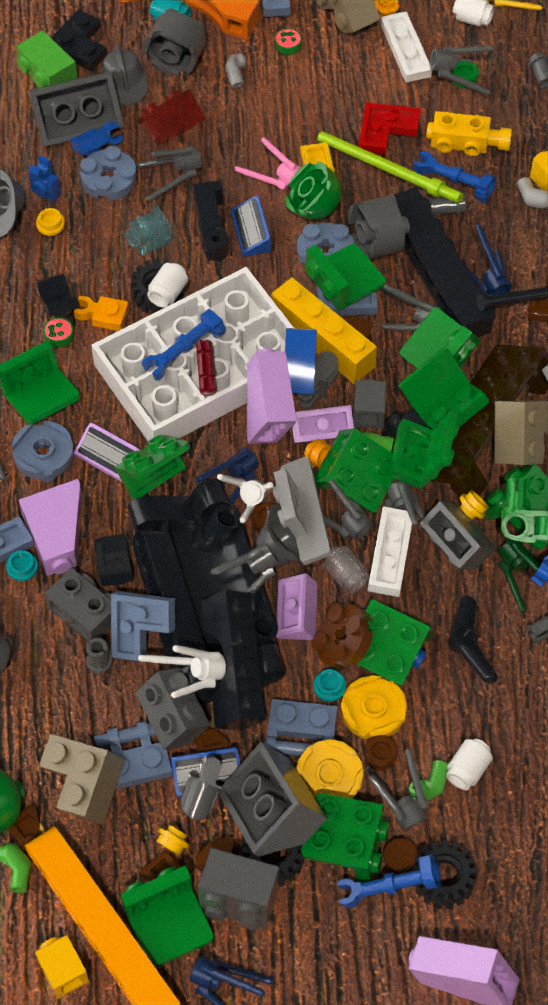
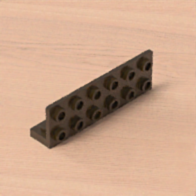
(501, 379)

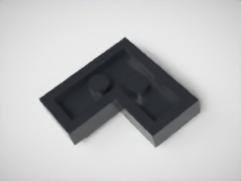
(76, 41)

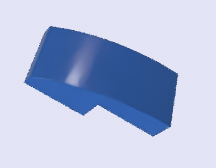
(300, 354)

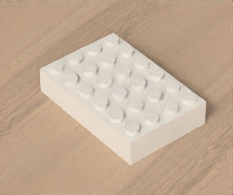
(175, 402)

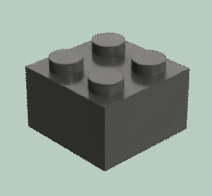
(238, 889)

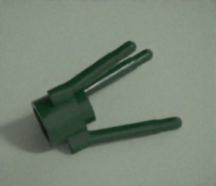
(516, 558)

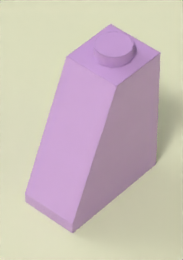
(269, 397)
(54, 525)
(464, 971)

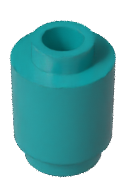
(160, 6)

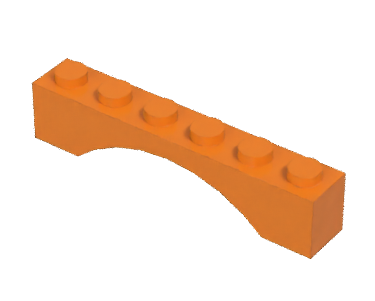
(231, 16)

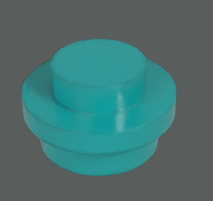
(21, 566)
(329, 685)

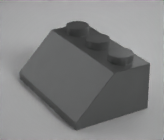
(74, 107)
(271, 802)

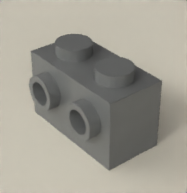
(457, 536)
(80, 605)
(173, 719)

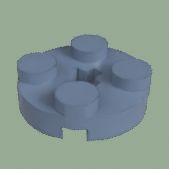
(108, 161)
(323, 235)
(48, 465)

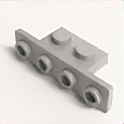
(302, 509)

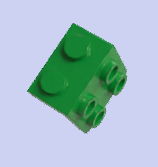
(343, 275)
(36, 384)
(422, 451)
(153, 465)
(535, 496)
(349, 835)
(166, 916)

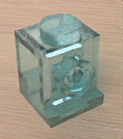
(149, 231)

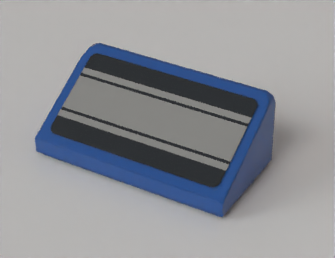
(251, 227)
(191, 763)

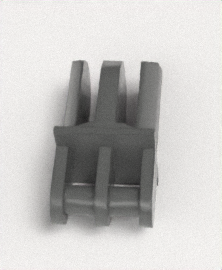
(325, 374)
(202, 790)

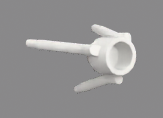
(251, 492)
(205, 666)

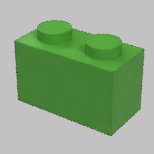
(45, 60)

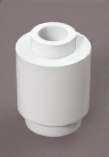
(473, 12)
(167, 284)
(469, 763)

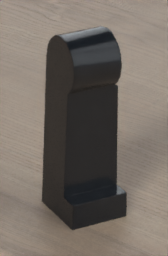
(214, 239)

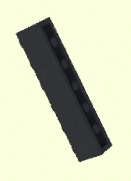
(440, 266)

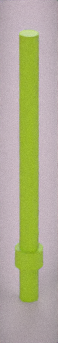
(433, 186)

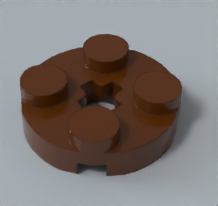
(339, 621)

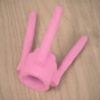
(285, 170)

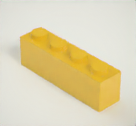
(305, 311)

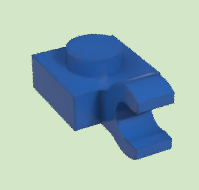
(90, 141)
(43, 181)

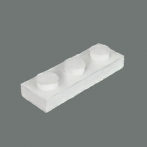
(406, 47)
(390, 552)

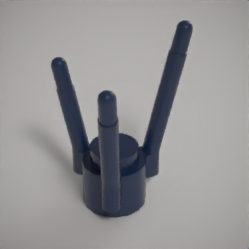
(496, 278)
(239, 465)
(212, 973)

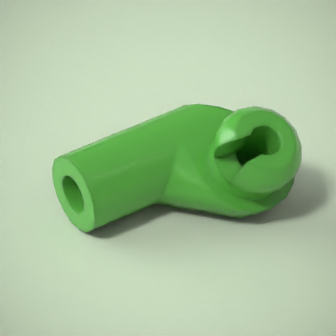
(435, 784)
(19, 863)

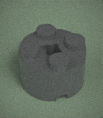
(175, 42)
(378, 226)

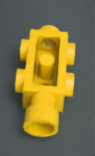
(466, 133)

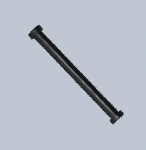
(486, 301)

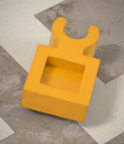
(106, 314)

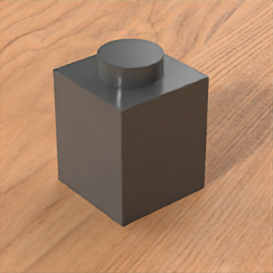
(369, 404)

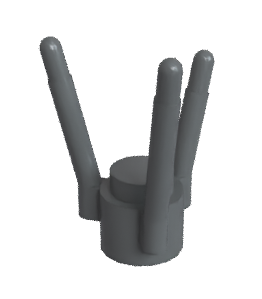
(446, 59)
(185, 160)
(420, 314)
(403, 498)
(354, 520)
(259, 560)
(407, 810)

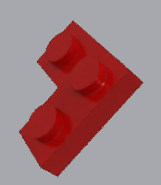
(384, 119)

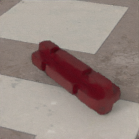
(206, 367)

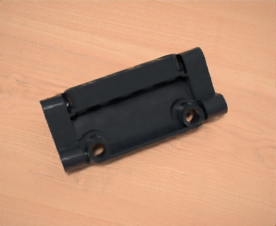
(176, 549)

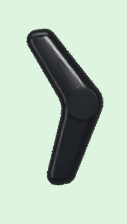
(464, 640)

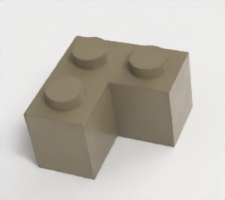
(351, 14)
(520, 431)
(89, 776)

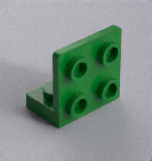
(438, 332)
(442, 387)
(358, 469)
(394, 642)

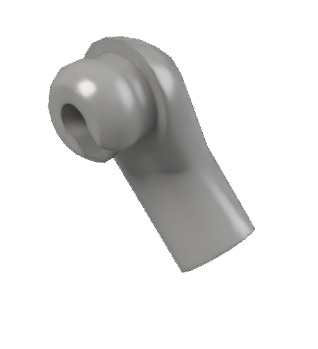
(232, 69)
(532, 197)

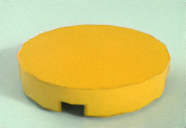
(373, 707)
(331, 769)

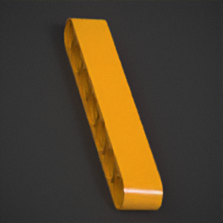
(98, 921)

